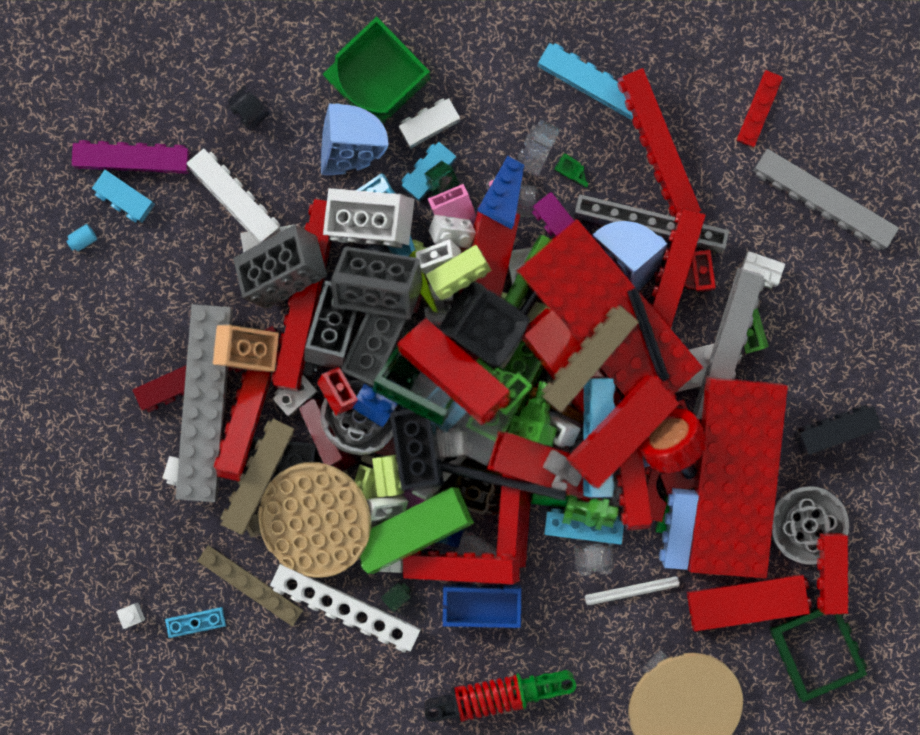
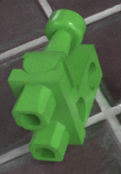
(590, 513)

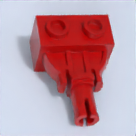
(700, 274)

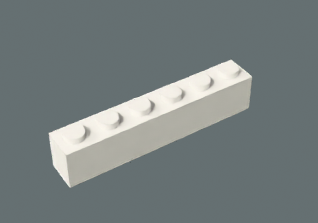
(233, 197)

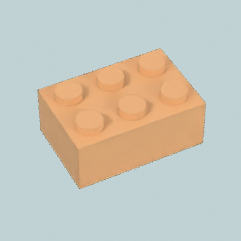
(245, 348)

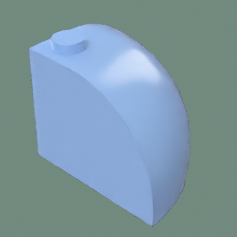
(350, 139)
(633, 249)

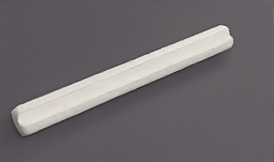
(632, 590)

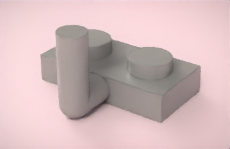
(562, 469)

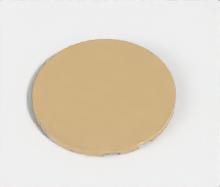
(314, 519)
(686, 698)

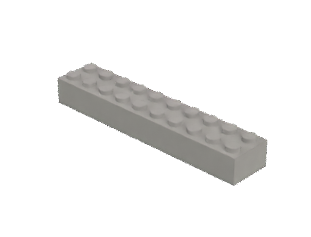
(202, 407)

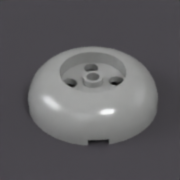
(352, 439)
(804, 501)

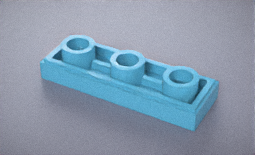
(206, 620)

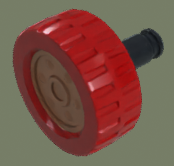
(675, 444)

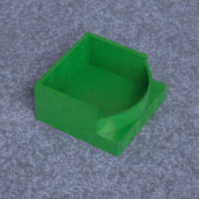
(377, 71)

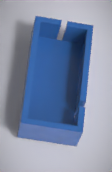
(481, 606)

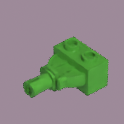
(516, 384)
(534, 420)

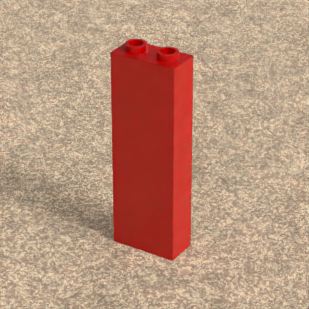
(496, 245)
(553, 345)
(454, 371)
(623, 431)
(524, 461)
(514, 523)
(748, 602)

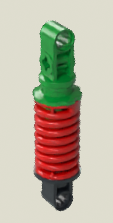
(486, 699)

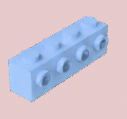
(679, 528)

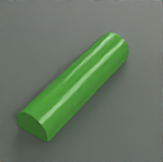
(519, 287)

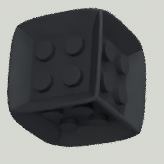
(485, 324)

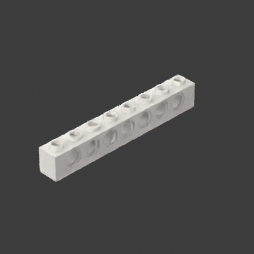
(374, 614)

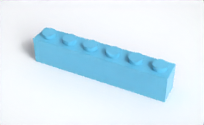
(584, 78)
(597, 406)

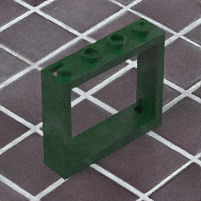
(407, 398)
(852, 646)

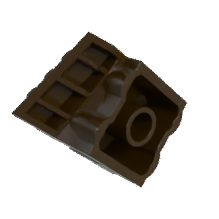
(478, 495)

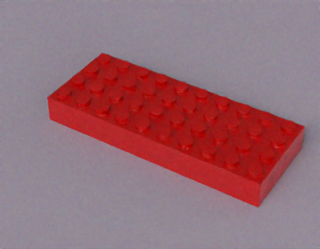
(582, 286)
(737, 477)

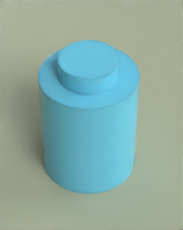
(81, 238)

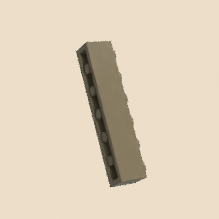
(589, 358)
(257, 477)

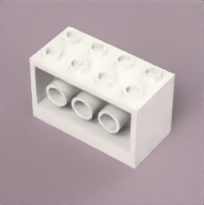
(368, 217)

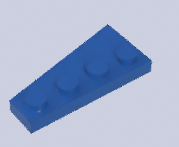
(503, 195)

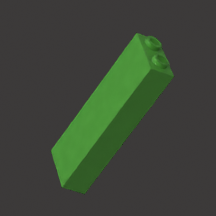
(415, 530)

